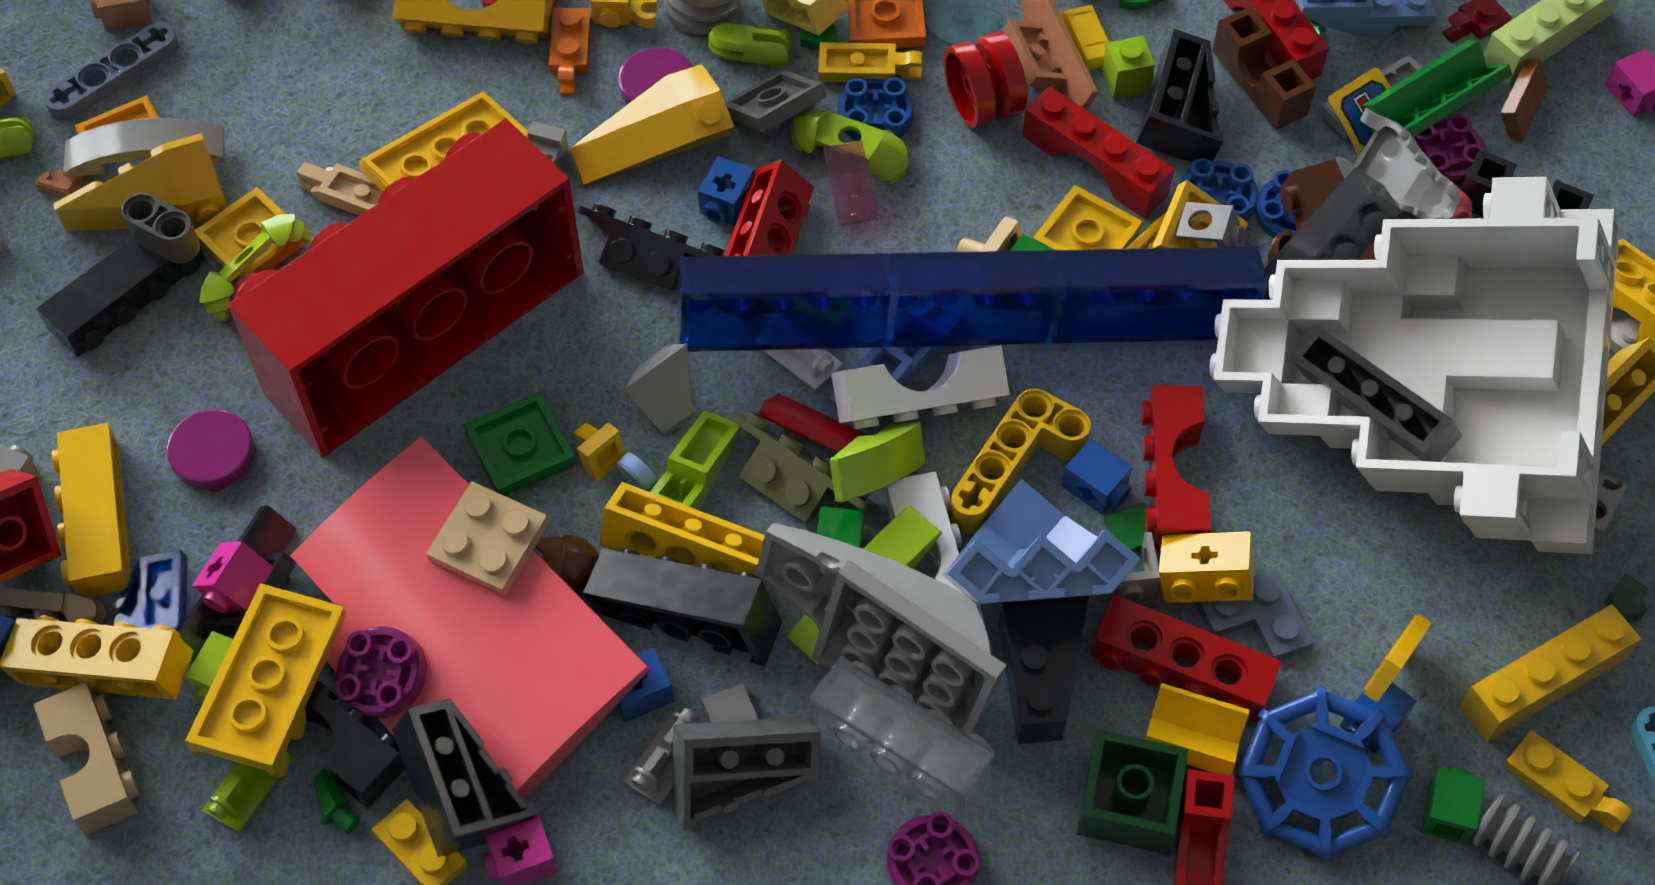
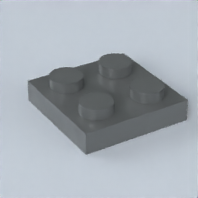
(775, 100)

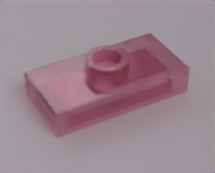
(850, 183)

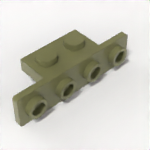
(786, 473)

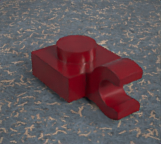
(1476, 17)

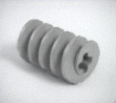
(1522, 844)

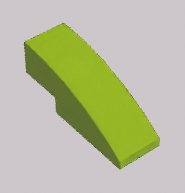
(698, 460)
(877, 460)

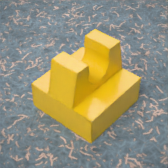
(599, 449)

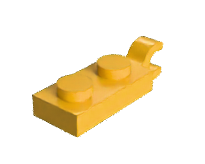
(866, 61)
(1565, 782)

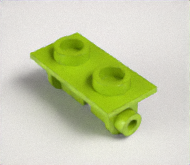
(239, 795)

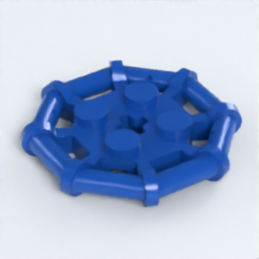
(1332, 799)

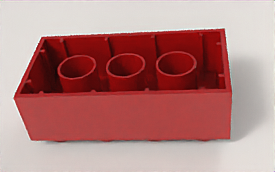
(410, 285)

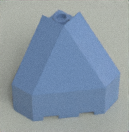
(1037, 554)

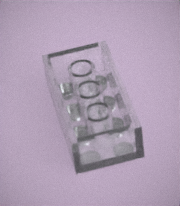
(902, 740)

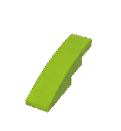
(902, 540)

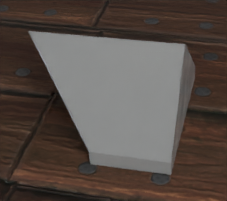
(664, 388)

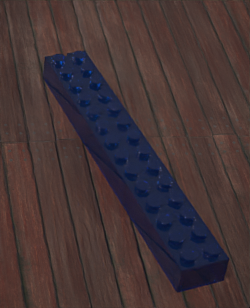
(960, 297)

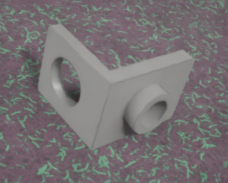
(1223, 229)
(1139, 584)

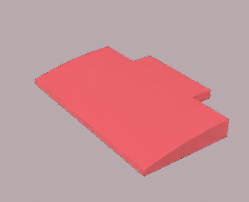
(519, 666)

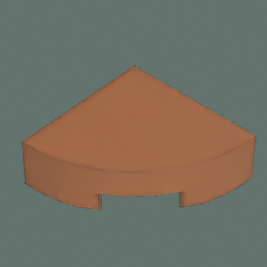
(57, 184)

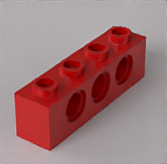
(771, 212)
(1173, 639)

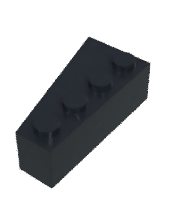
(686, 601)

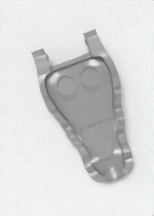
(1404, 169)

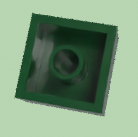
(1132, 792)

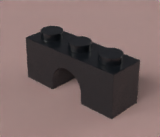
(1490, 166)

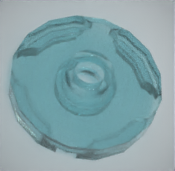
(948, 28)

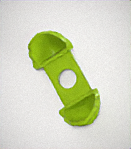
(883, 150)
(218, 287)

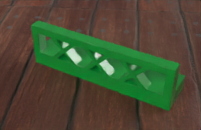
(1439, 88)

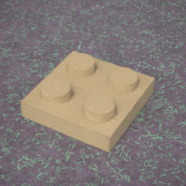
(488, 538)

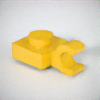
(621, 12)

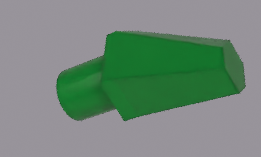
(333, 803)

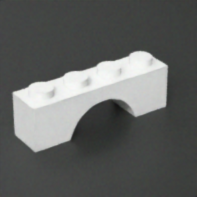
(872, 392)
(933, 503)

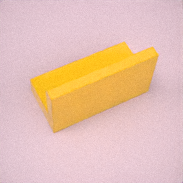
(1199, 724)

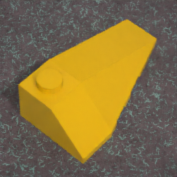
(663, 121)
(176, 174)

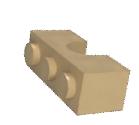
(101, 790)

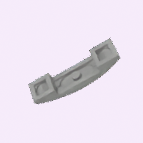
(133, 141)

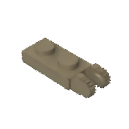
(52, 605)

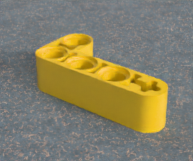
(1007, 462)

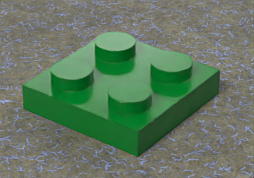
(520, 444)

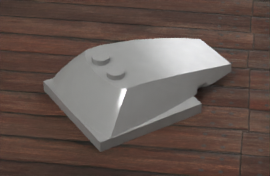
(888, 618)

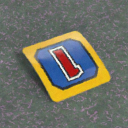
(1349, 105)

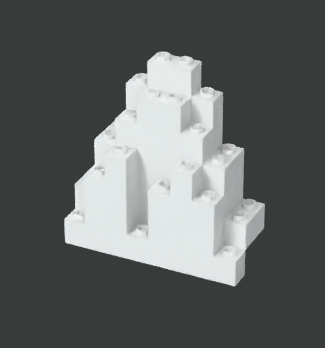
(1480, 319)

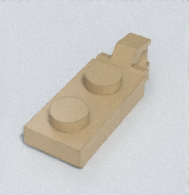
(339, 187)

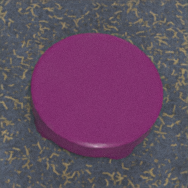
(647, 68)
(1451, 146)
(210, 449)
(380, 671)
(932, 852)

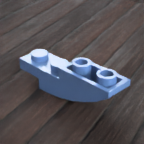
(1368, 16)

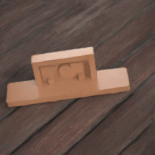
(1050, 53)

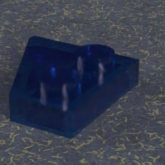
(155, 592)

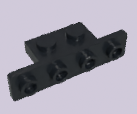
(643, 253)
(268, 537)

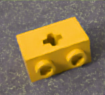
(1207, 567)

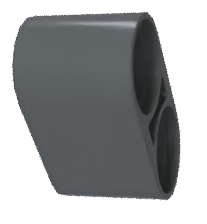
(160, 228)

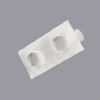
(808, 365)

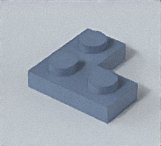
(1269, 612)

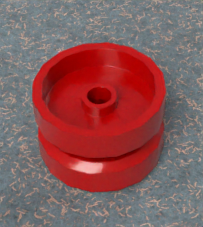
(985, 79)

